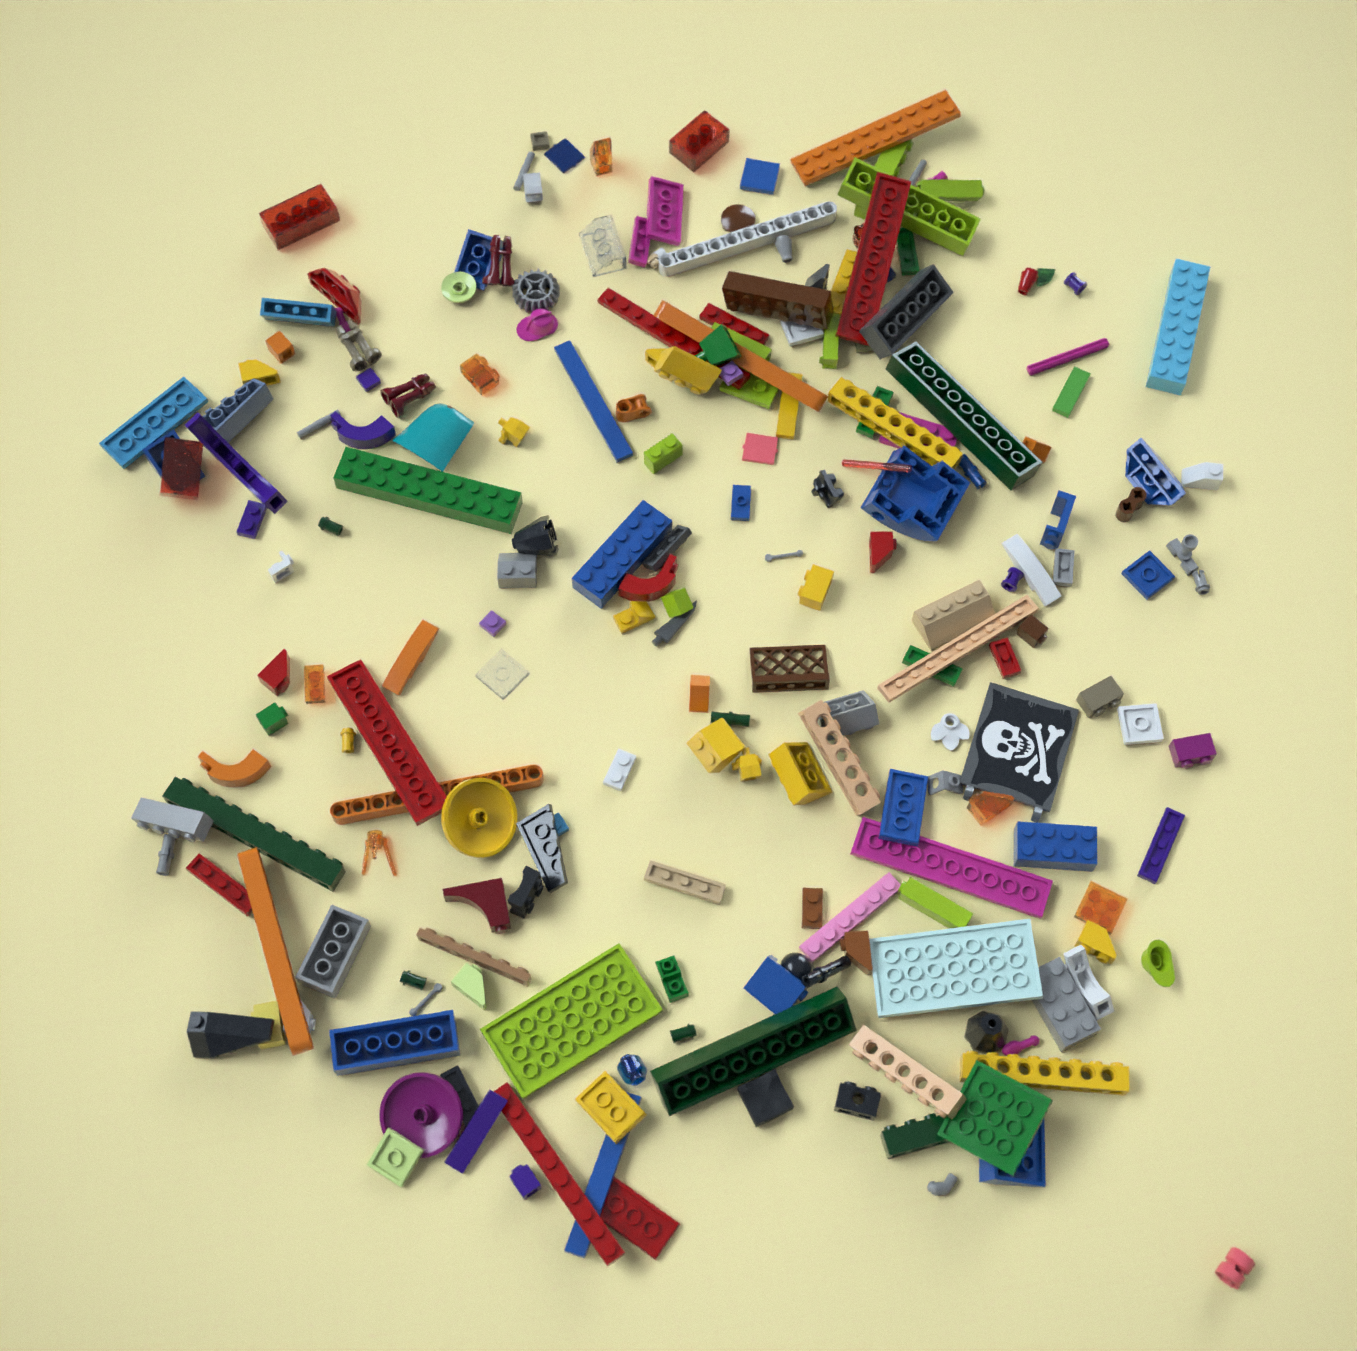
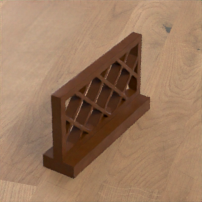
(790, 680)

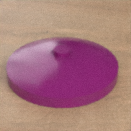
(423, 1111)

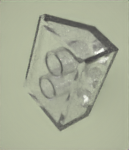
(603, 246)

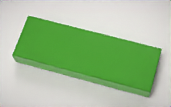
(1071, 392)

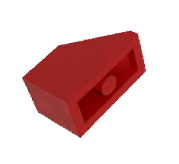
(880, 548)
(277, 673)

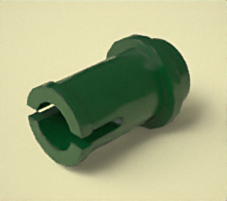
(330, 526)
(413, 980)
(683, 1033)

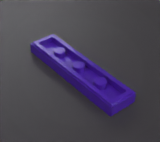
(1160, 845)
(475, 1131)

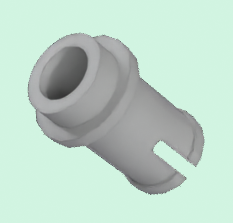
(1201, 584)

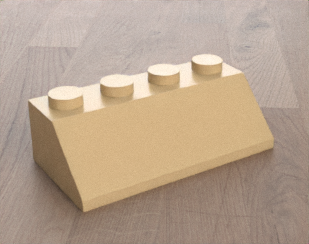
(953, 614)

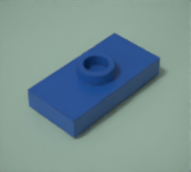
(741, 502)

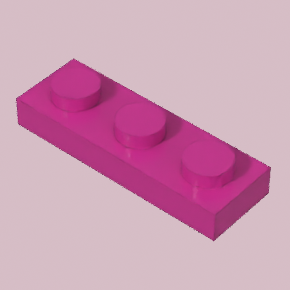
(639, 243)

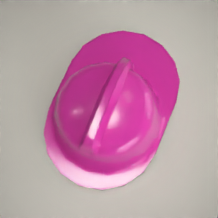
(537, 325)

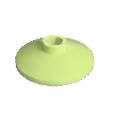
(457, 281)

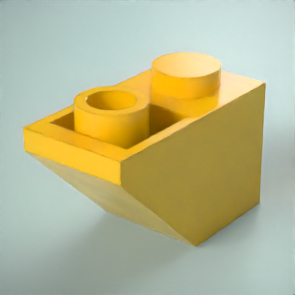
(1096, 942)

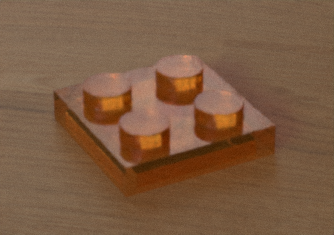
(1100, 906)

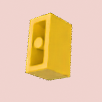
(816, 587)

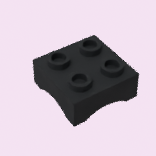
(524, 896)
(765, 1098)

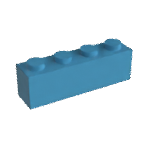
(298, 312)

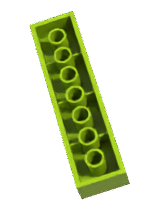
(923, 211)

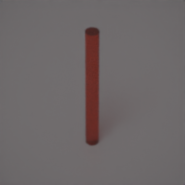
(876, 465)

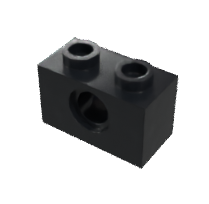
(845, 1104)

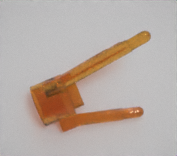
(375, 842)

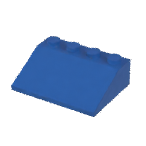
(1030, 1171)

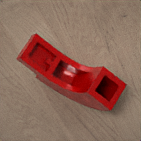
(653, 588)

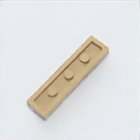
(684, 882)

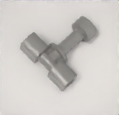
(1184, 552)

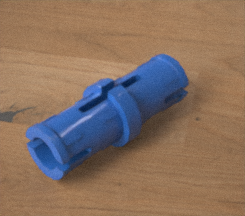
(972, 472)

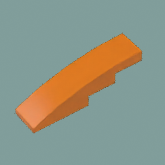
(410, 657)

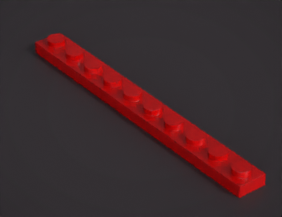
(655, 327)
(560, 1177)

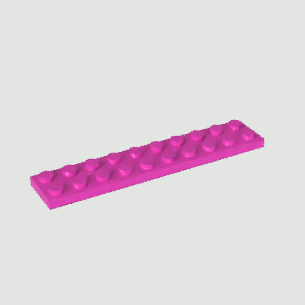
(956, 870)

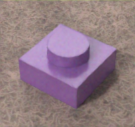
(730, 373)
(492, 623)

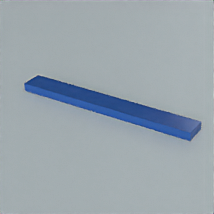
(593, 401)
(598, 1187)

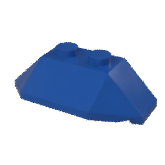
(1150, 472)

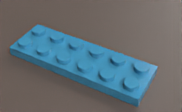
(153, 422)

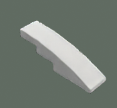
(1033, 571)

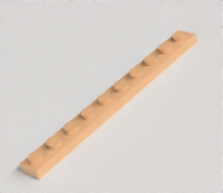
(957, 648)

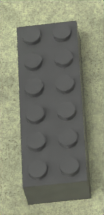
(906, 311)

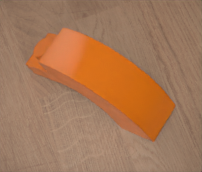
(236, 775)

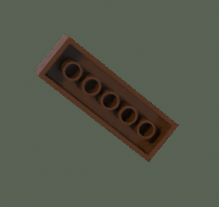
(778, 299)

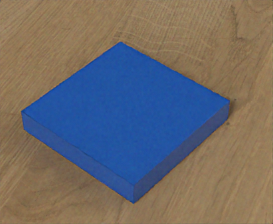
(759, 176)
(1148, 575)

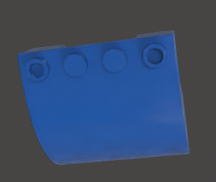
(918, 500)

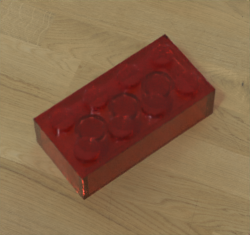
(299, 216)

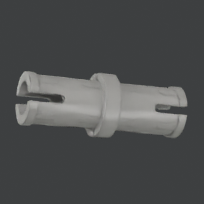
(166, 855)

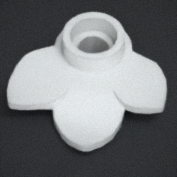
(949, 734)

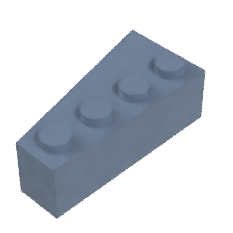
(239, 410)

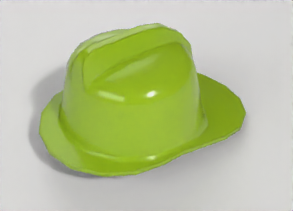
(1158, 963)

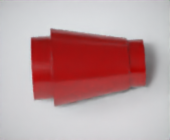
(1027, 280)

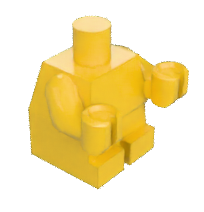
(513, 430)
(748, 766)

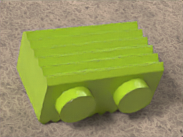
(663, 453)

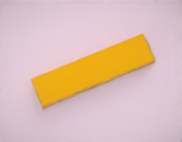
(787, 414)

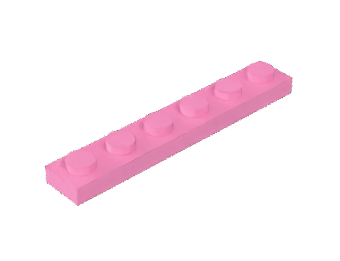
(850, 917)

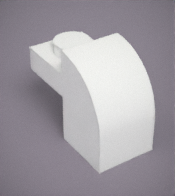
(532, 187)

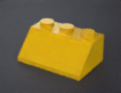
(686, 370)
(799, 772)

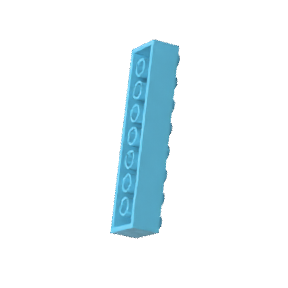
(1178, 327)

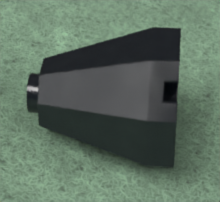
(536, 538)
(986, 1032)

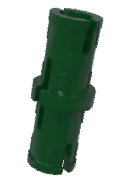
(731, 718)

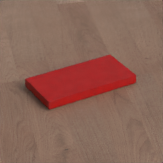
(637, 1219)

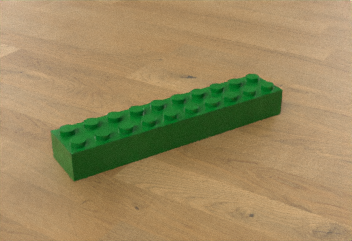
(428, 490)

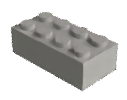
(333, 951)
(1064, 1007)

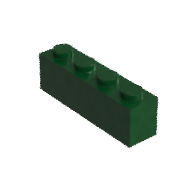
(912, 1136)

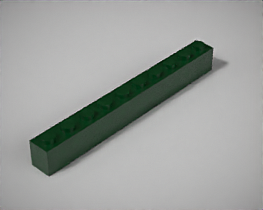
(254, 834)

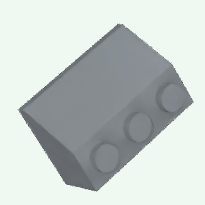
(853, 713)

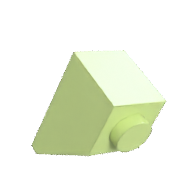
(471, 984)

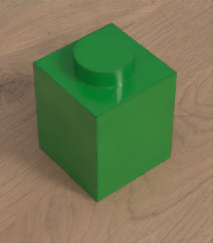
(272, 718)

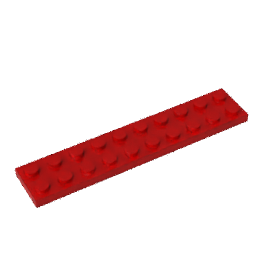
(873, 256)
(388, 741)

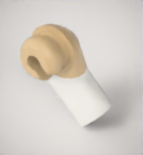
(653, 260)

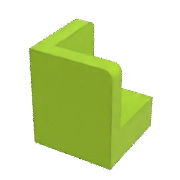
(677, 602)

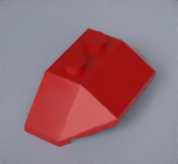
(338, 291)

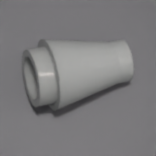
(784, 247)

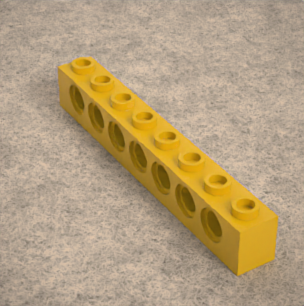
(883, 425)
(1117, 1086)

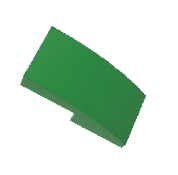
(671, 979)

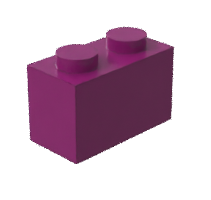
(1192, 750)

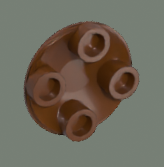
(737, 217)

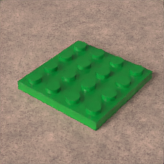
(996, 1118)

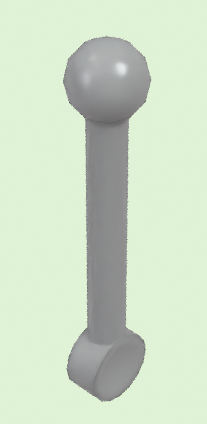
(768, 557)
(437, 988)

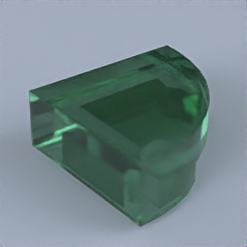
(1044, 276)

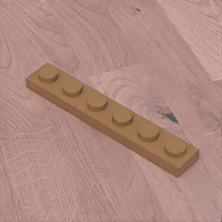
(467, 953)

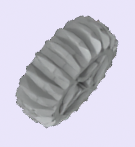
(535, 283)

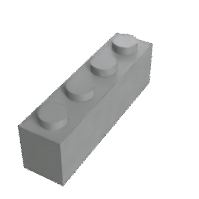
(172, 820)

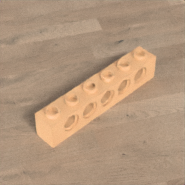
(829, 752)
(947, 1106)

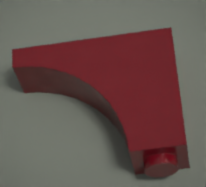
(487, 898)

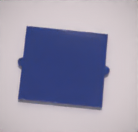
(564, 155)

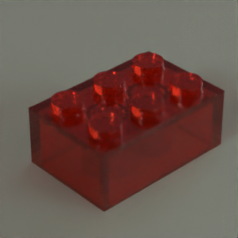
(699, 141)
(181, 468)

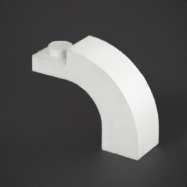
(1094, 995)

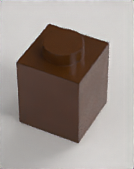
(1033, 631)

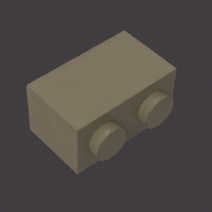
(1100, 697)

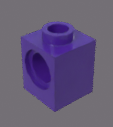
(525, 1181)

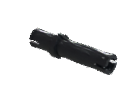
(813, 978)

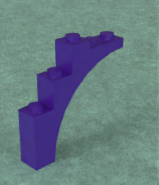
(235, 463)

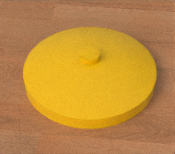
(479, 817)

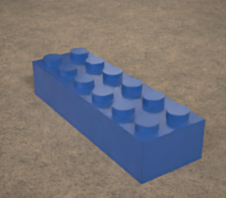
(621, 553)
(394, 1042)

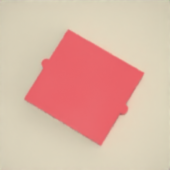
(760, 448)

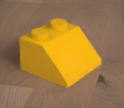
(716, 746)

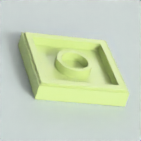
(395, 1157)

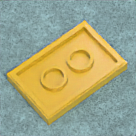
(610, 1107)

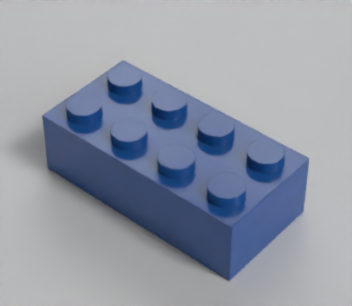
(1055, 846)

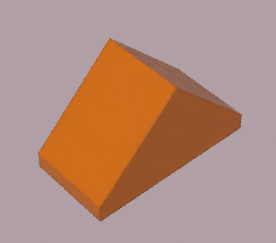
(699, 693)

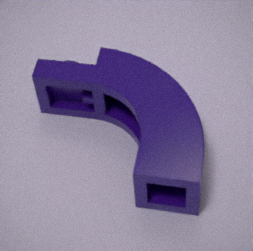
(363, 437)

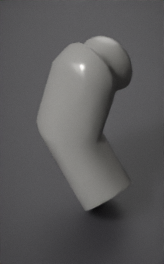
(942, 1188)

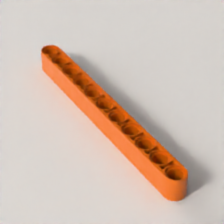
(748, 361)
(389, 798)
(275, 951)

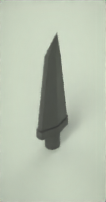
(669, 629)

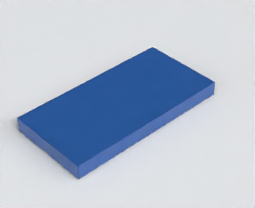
(903, 807)

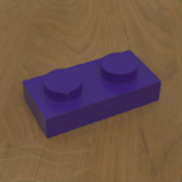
(251, 519)

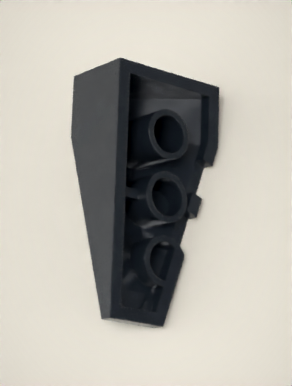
(221, 1033)

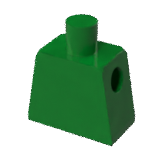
(718, 347)

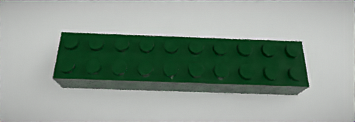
(963, 415)
(753, 1050)

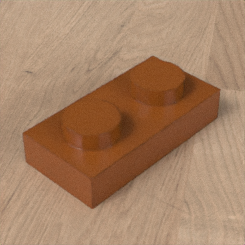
(812, 908)

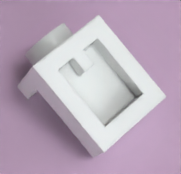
(281, 569)

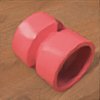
(1235, 1268)

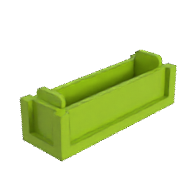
(830, 345)

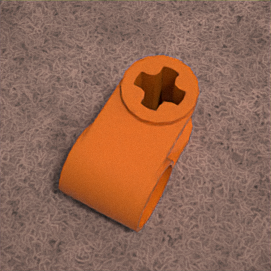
(633, 408)

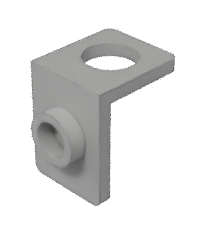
(947, 781)

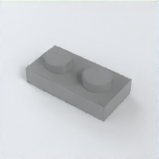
(1063, 567)

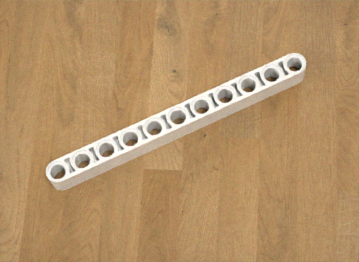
(747, 239)

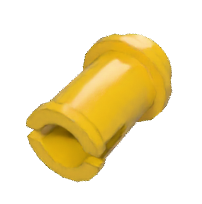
(347, 740)

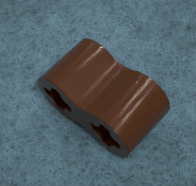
(1128, 506)

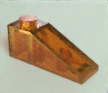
(601, 156)

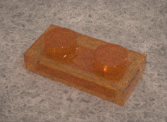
(314, 684)

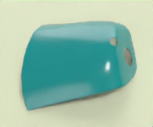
(436, 434)

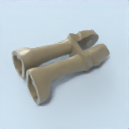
(355, 335)

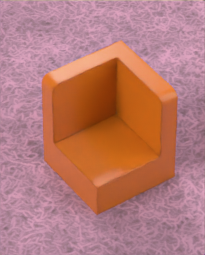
(280, 347)
(1037, 447)

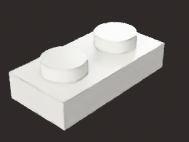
(619, 770)

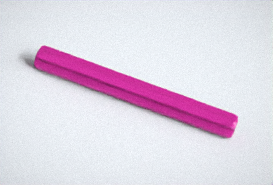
(1067, 356)

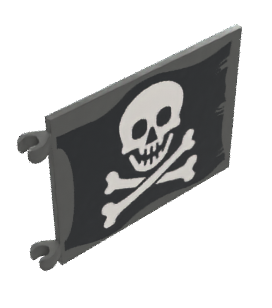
(1019, 747)

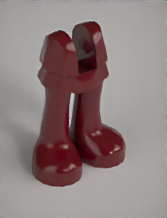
(493, 277)
(420, 387)

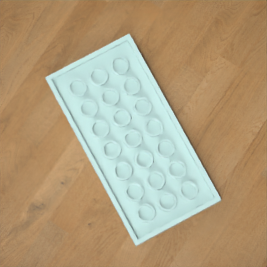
(955, 968)

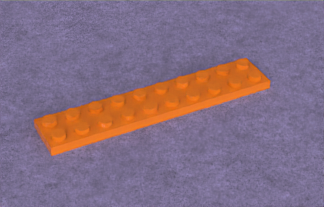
(875, 137)

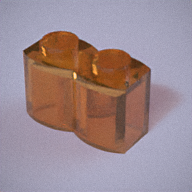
(479, 374)

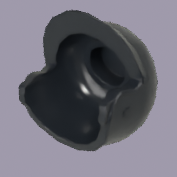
(797, 964)

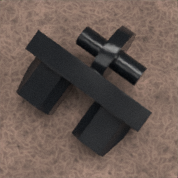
(825, 490)

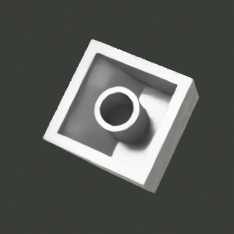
(517, 570)

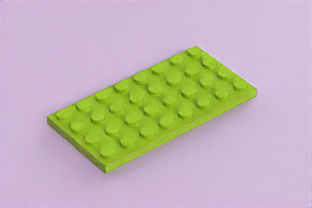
(571, 1020)

